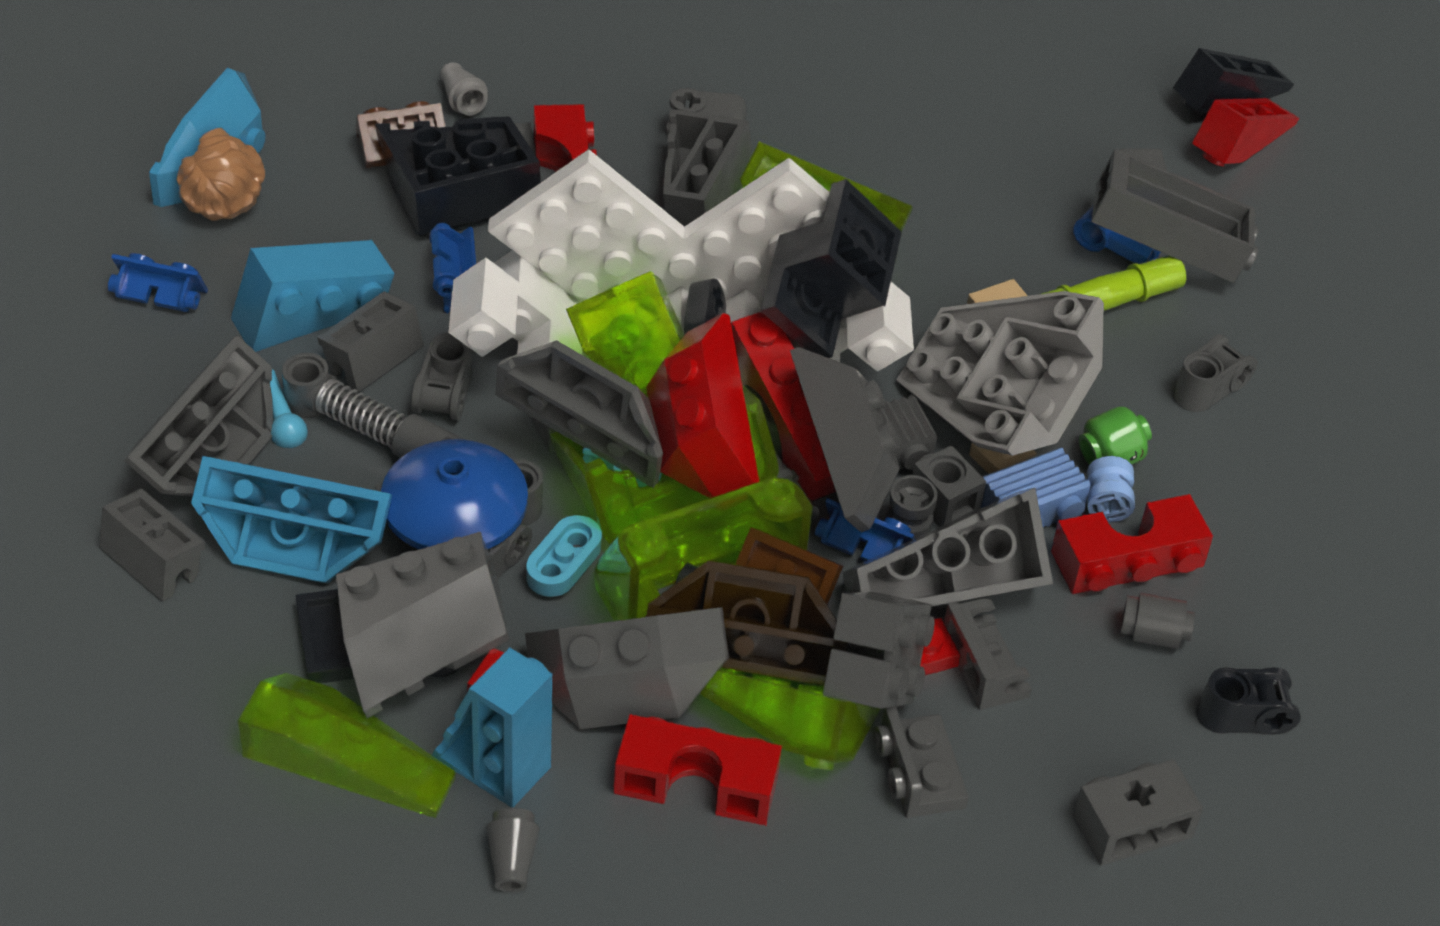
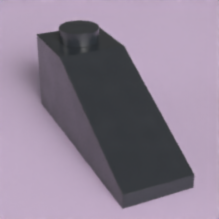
(1227, 76)

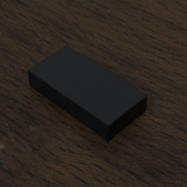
(323, 637)

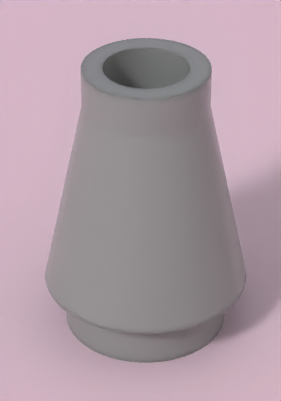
(464, 90)

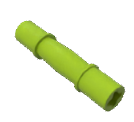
(1134, 283)

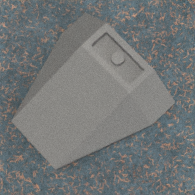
(1009, 367)

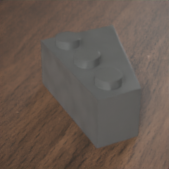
(703, 162)

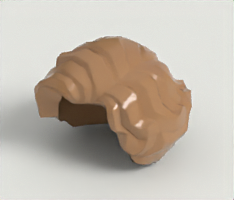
(220, 176)

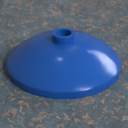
(454, 492)

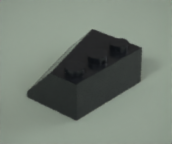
(458, 170)

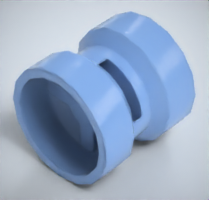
(1111, 488)

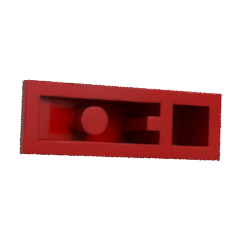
(1241, 128)

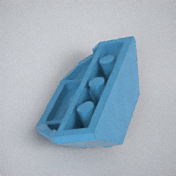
(224, 105)
(288, 519)

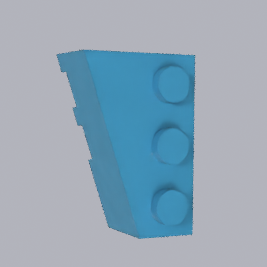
(305, 289)
(503, 729)

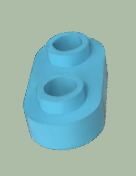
(559, 558)

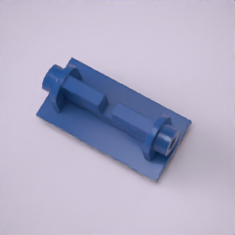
(454, 256)
(174, 284)
(845, 537)

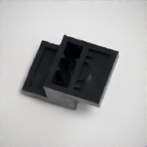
(831, 270)

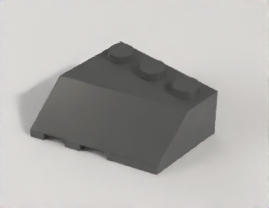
(419, 616)

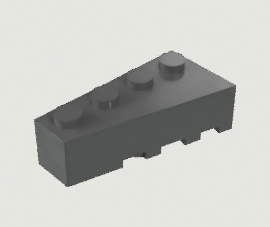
(966, 559)

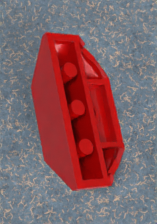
(704, 412)

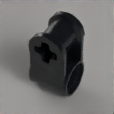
(1247, 700)

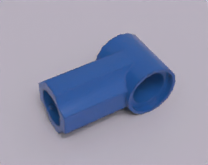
(1095, 238)

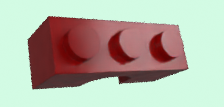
(1097, 556)
(661, 752)

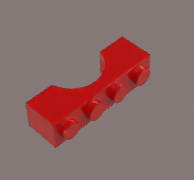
(561, 134)
(770, 370)

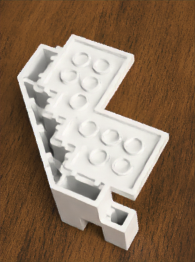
(597, 230)

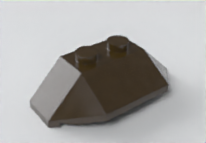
(771, 618)

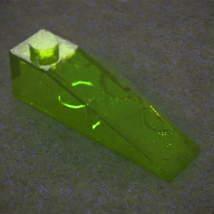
(628, 328)
(798, 719)
(330, 740)

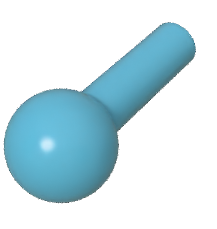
(287, 428)

